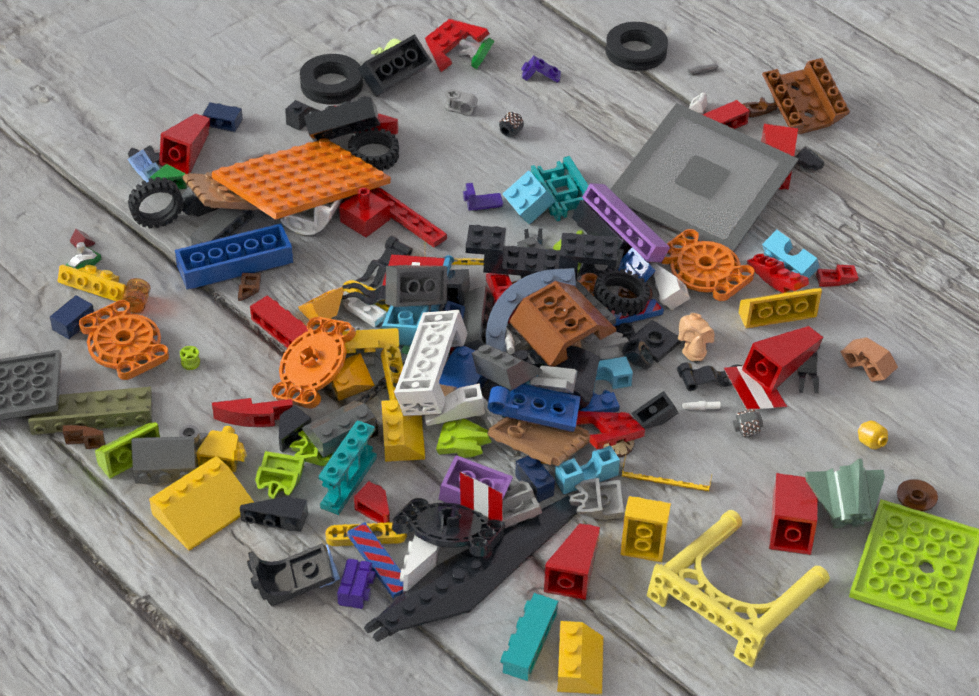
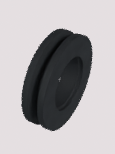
(633, 59)
(331, 93)

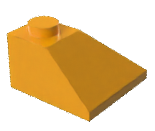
(324, 305)
(352, 378)

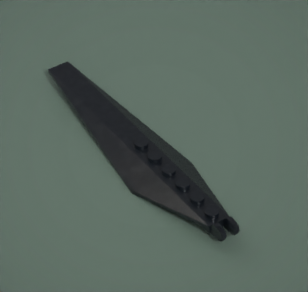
(467, 579)

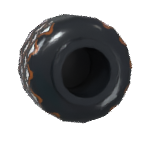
(511, 124)

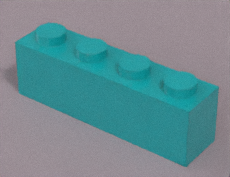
(529, 637)

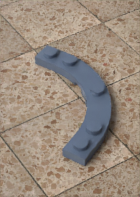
(514, 295)

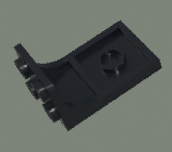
(291, 576)

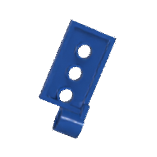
(503, 403)

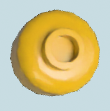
(873, 434)

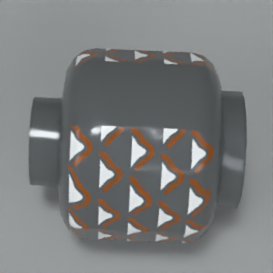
(748, 422)

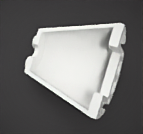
(311, 220)

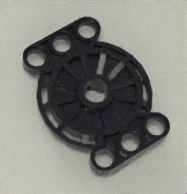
(449, 526)

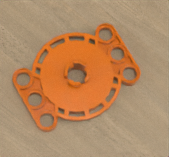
(694, 266)
(136, 342)
(301, 368)

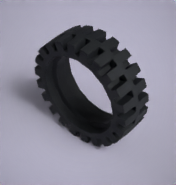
(375, 137)
(146, 189)
(625, 280)

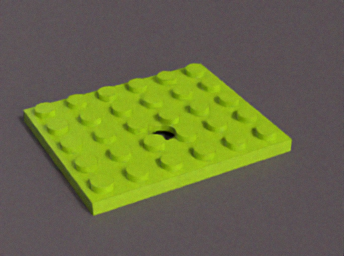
(891, 562)

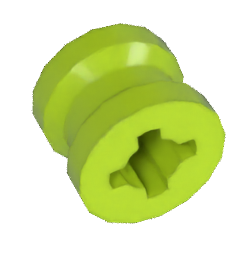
(189, 357)

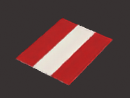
(751, 392)
(481, 498)

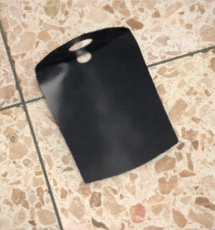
(586, 365)

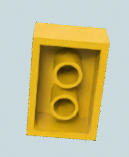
(645, 528)

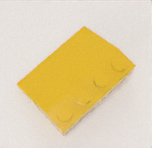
(200, 503)

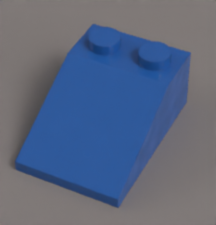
(461, 370)

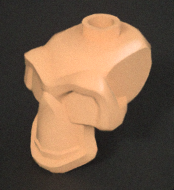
(696, 334)

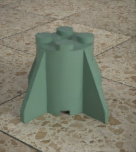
(848, 493)

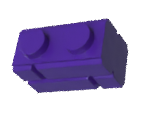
(355, 584)

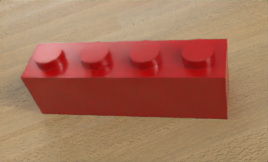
(732, 114)
(277, 321)

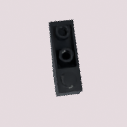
(280, 512)

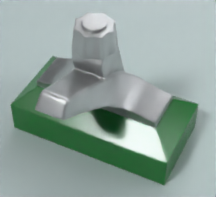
(476, 50)
(84, 257)

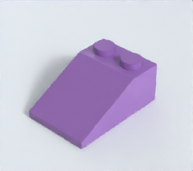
(451, 484)

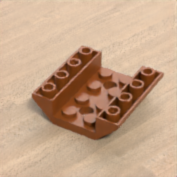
(816, 96)
(547, 327)

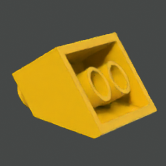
(401, 434)
(580, 659)

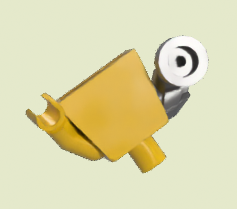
(216, 443)

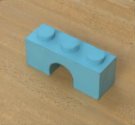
(778, 247)
(616, 372)
(602, 465)

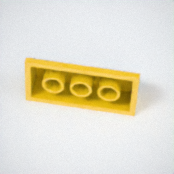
(780, 307)

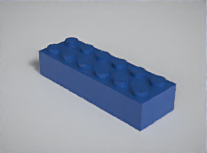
(234, 255)

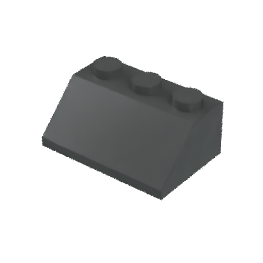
(503, 367)
(331, 429)
(163, 458)

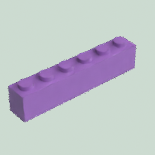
(626, 222)

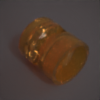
(136, 294)

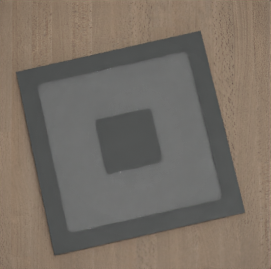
(703, 178)

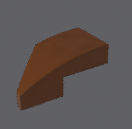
(760, 108)
(249, 285)

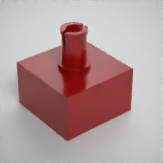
(364, 212)

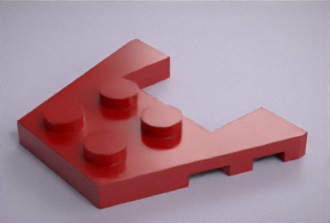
(449, 36)
(612, 426)

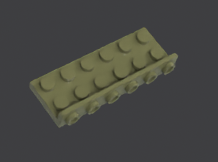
(97, 410)

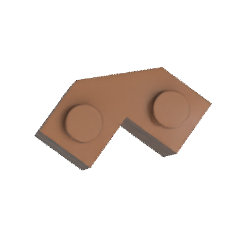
(873, 357)

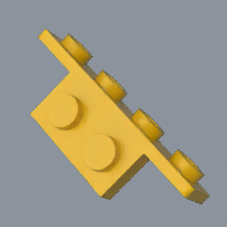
(92, 280)
(372, 339)

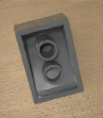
(416, 285)

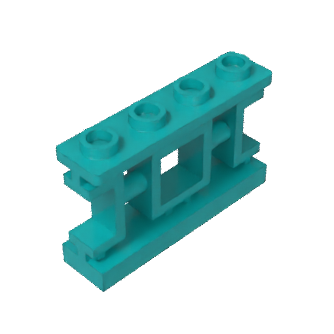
(555, 178)
(347, 467)

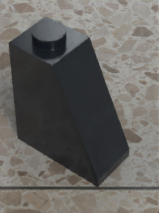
(457, 285)

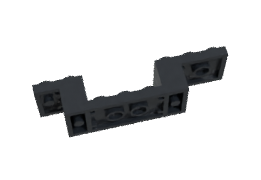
(527, 261)

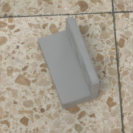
(556, 379)

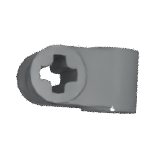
(460, 102)

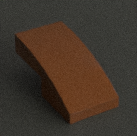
(89, 436)

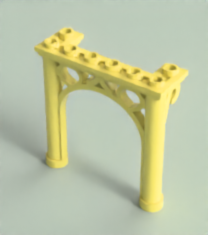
(714, 604)

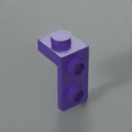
(538, 64)
(480, 202)

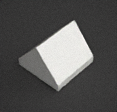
(699, 103)

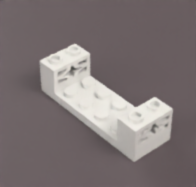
(418, 384)

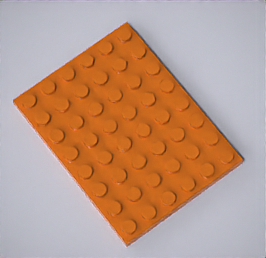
(300, 178)

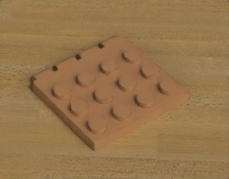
(214, 193)
(540, 441)

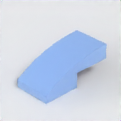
(143, 165)

